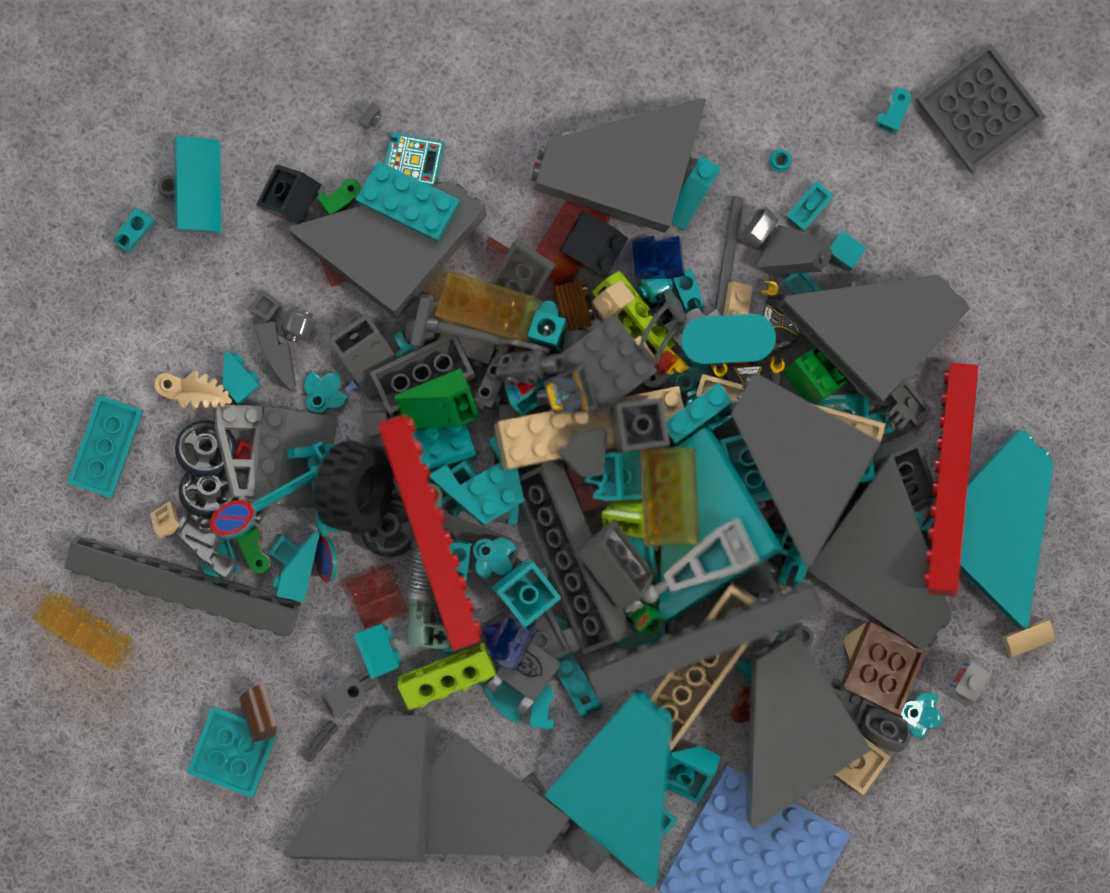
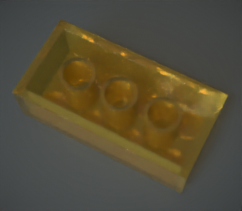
(487, 307)
(669, 497)
(83, 631)

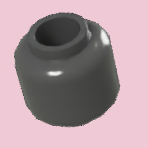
(298, 324)

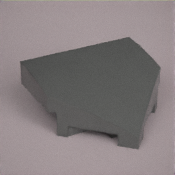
(586, 451)

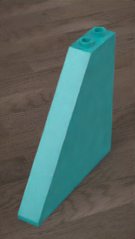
(720, 500)
(1006, 524)
(621, 785)

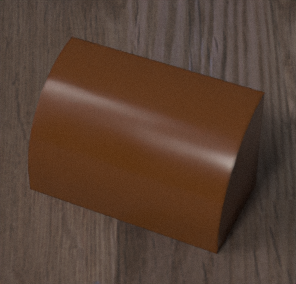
(258, 713)

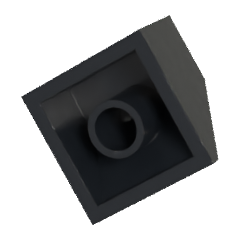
(289, 194)
(593, 244)

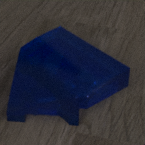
(508, 641)

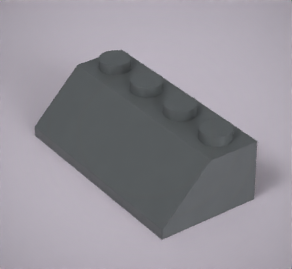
(420, 367)

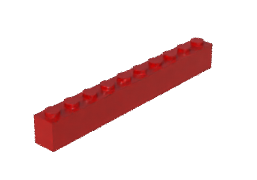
(953, 480)
(428, 531)

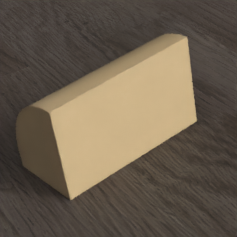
(1029, 638)

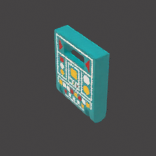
(410, 156)

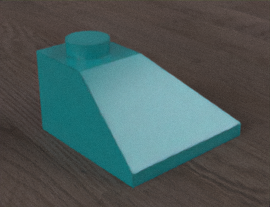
(692, 772)

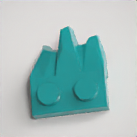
(620, 477)

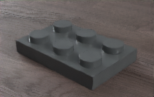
(523, 270)

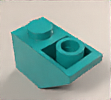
(237, 379)

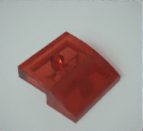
(377, 596)

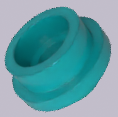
(780, 153)

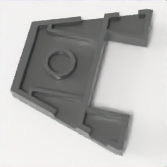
(199, 538)

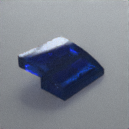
(658, 258)

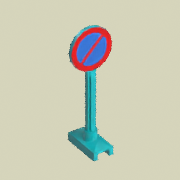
(239, 515)
(325, 552)

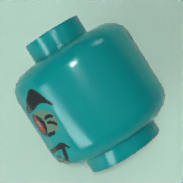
(654, 289)

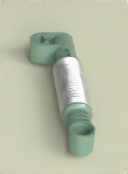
(422, 599)

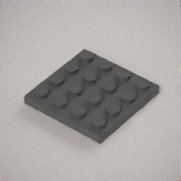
(980, 108)

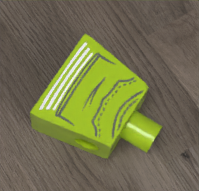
(627, 515)

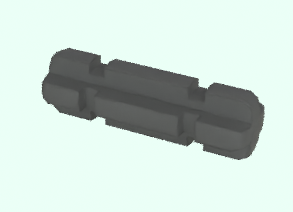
(320, 741)

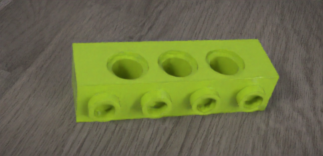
(636, 316)
(454, 666)

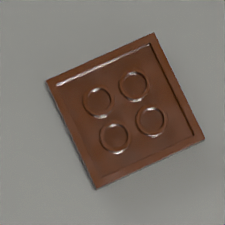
(883, 668)

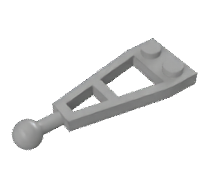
(239, 418)
(738, 549)

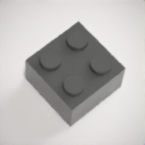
(639, 425)

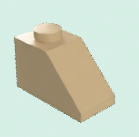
(612, 300)

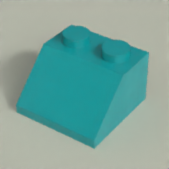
(526, 592)
(378, 650)

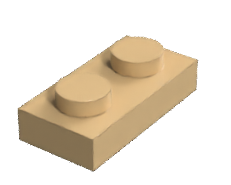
(737, 299)
(165, 520)

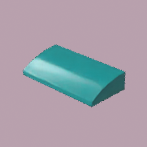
(197, 185)

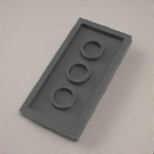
(464, 530)

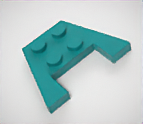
(486, 494)

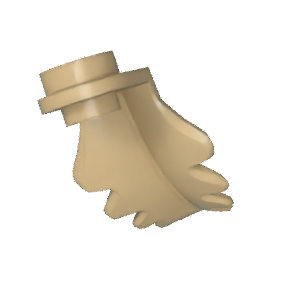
(192, 390)

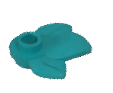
(693, 373)
(325, 388)
(496, 559)
(925, 714)

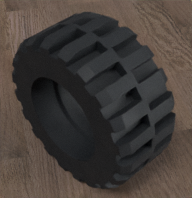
(353, 487)

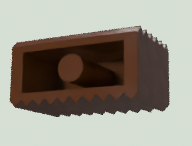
(573, 305)

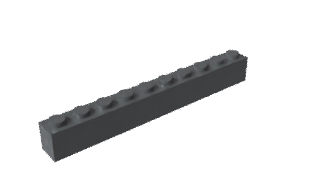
(182, 586)
(705, 641)

